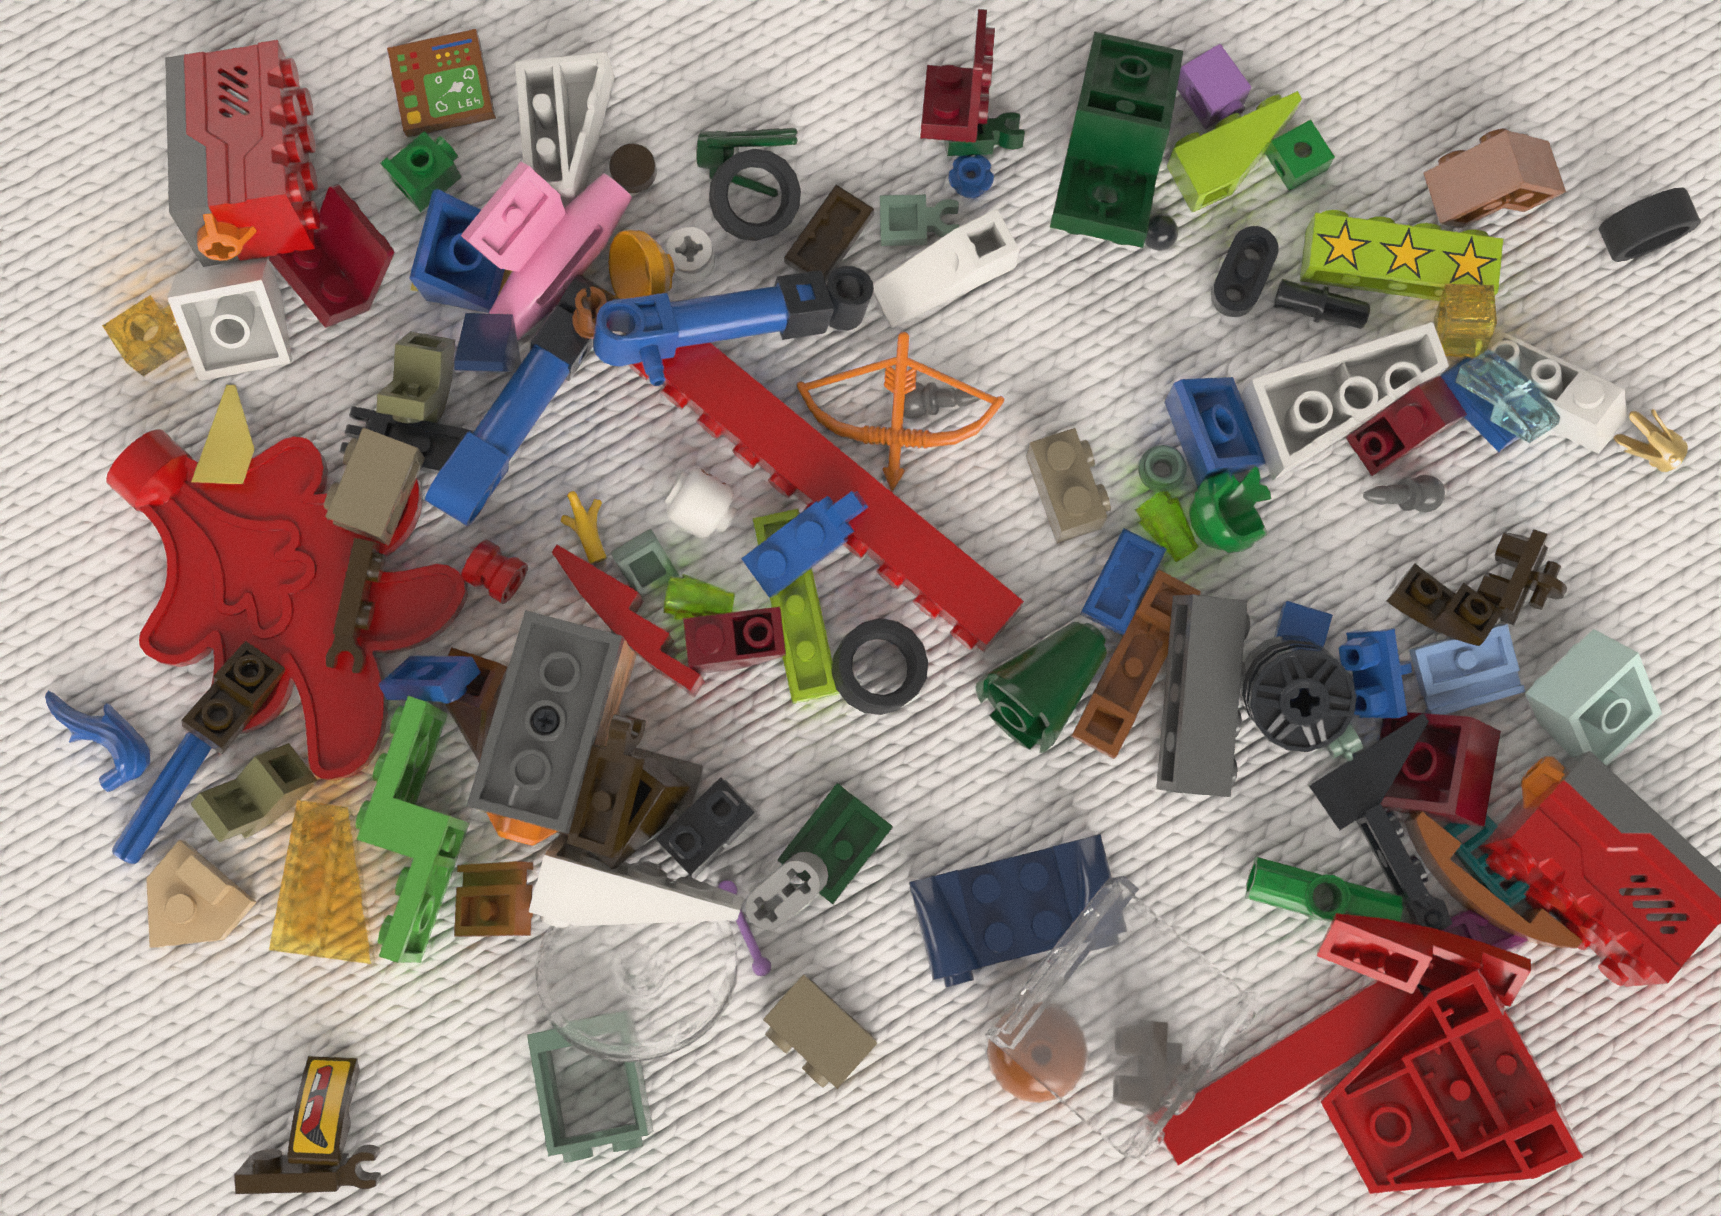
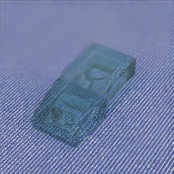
(1516, 400)

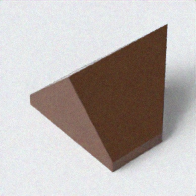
(477, 706)

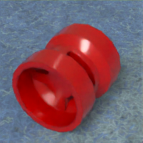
(496, 572)

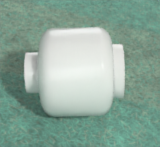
(700, 503)

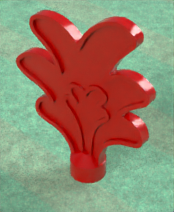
(272, 573)

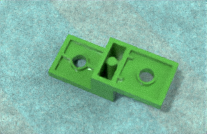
(401, 826)

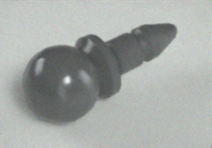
(930, 398)
(1419, 493)

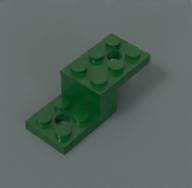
(1117, 140)

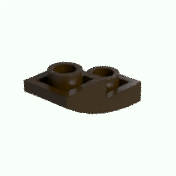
(1455, 614)
(234, 697)

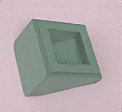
(644, 563)

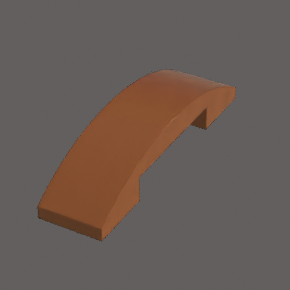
(1131, 669)
(1437, 847)

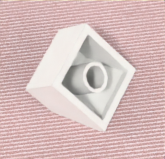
(231, 318)

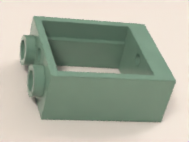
(580, 1146)

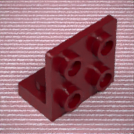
(953, 93)
(345, 266)

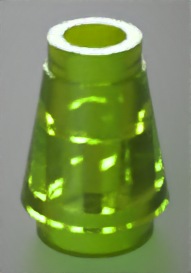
(1167, 524)
(694, 598)

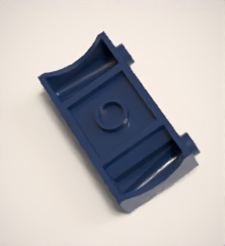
(1006, 906)

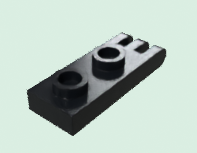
(432, 439)

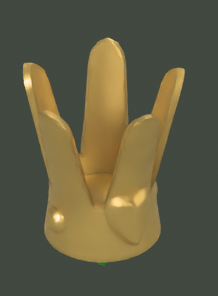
(1665, 449)

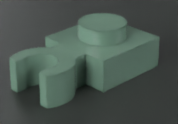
(907, 219)

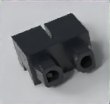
(706, 826)

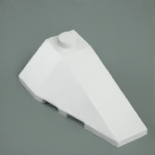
(584, 891)

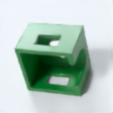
(1299, 169)

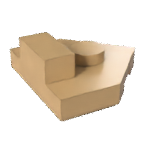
(192, 900)

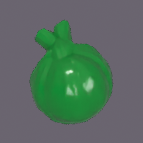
(1225, 511)

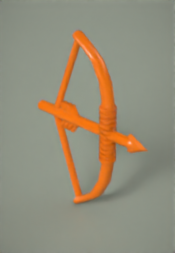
(899, 382)

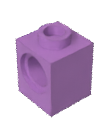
(1213, 86)

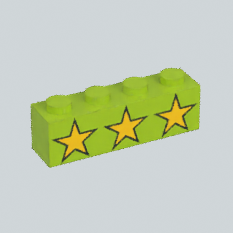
(1396, 257)

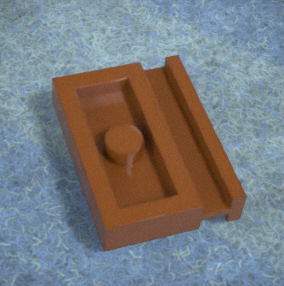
(493, 900)

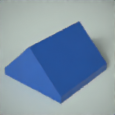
(447, 265)
(1213, 427)

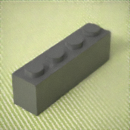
(1202, 695)

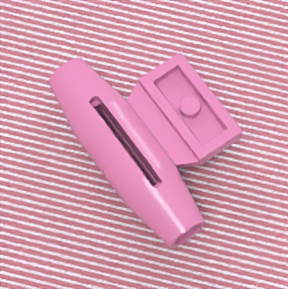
(543, 241)

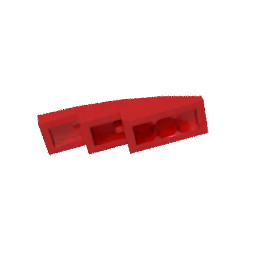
(618, 608)
(1417, 954)

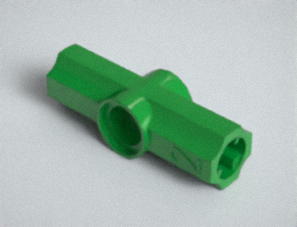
(1294, 888)

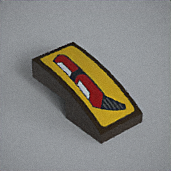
(322, 1111)

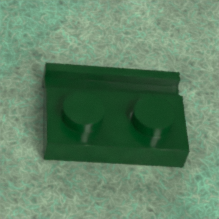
(843, 836)

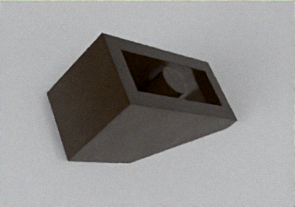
(653, 805)

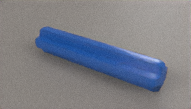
(161, 799)

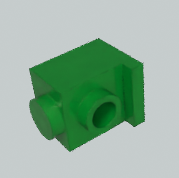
(419, 181)

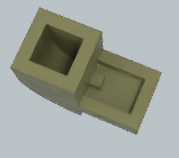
(419, 379)
(257, 795)

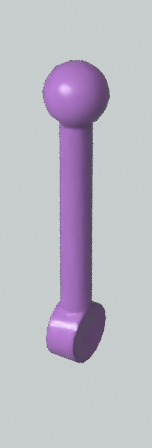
(761, 965)

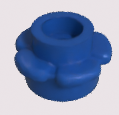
(968, 186)

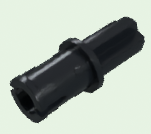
(1321, 304)

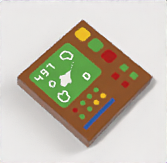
(441, 83)

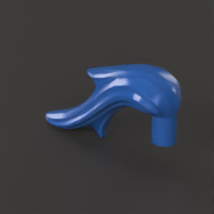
(112, 731)

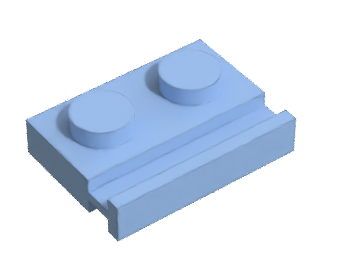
(1465, 675)

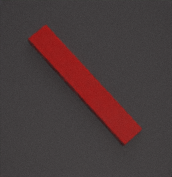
(1287, 1067)

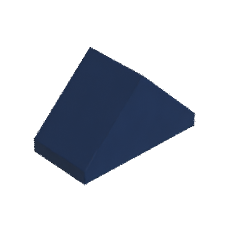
(488, 343)

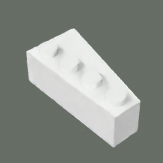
(1329, 397)

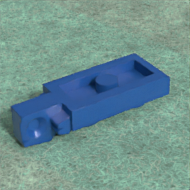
(803, 542)

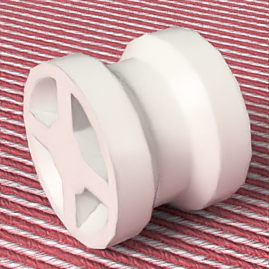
(694, 265)

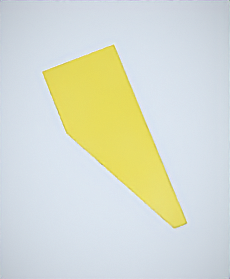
(228, 444)

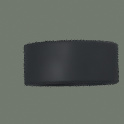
(788, 185)
(1649, 224)
(909, 646)

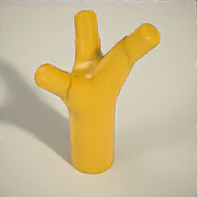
(586, 527)

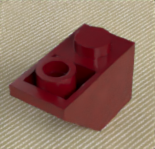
(1406, 425)
(734, 639)

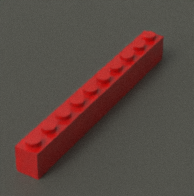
(812, 468)

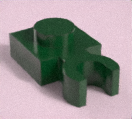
(998, 131)

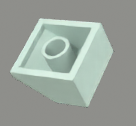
(1595, 698)

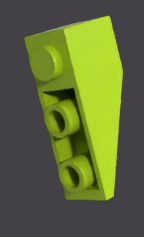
(1220, 160)

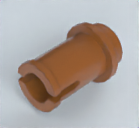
(586, 309)

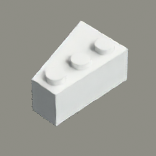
(562, 116)

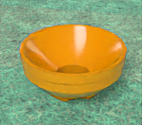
(639, 265)

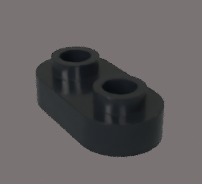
(1244, 274)

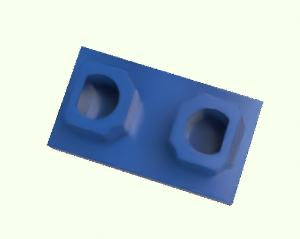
(1376, 672)

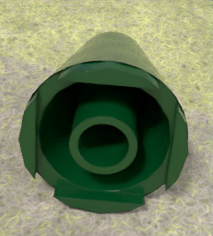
(1043, 684)

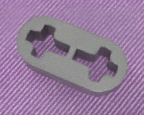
(780, 884)

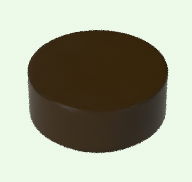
(633, 167)

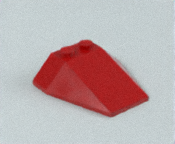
(1451, 1099)

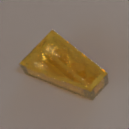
(323, 888)

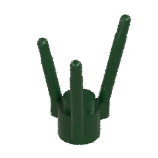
(719, 146)

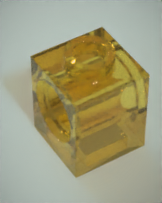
(1466, 319)
(128, 335)

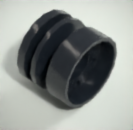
(1274, 677)

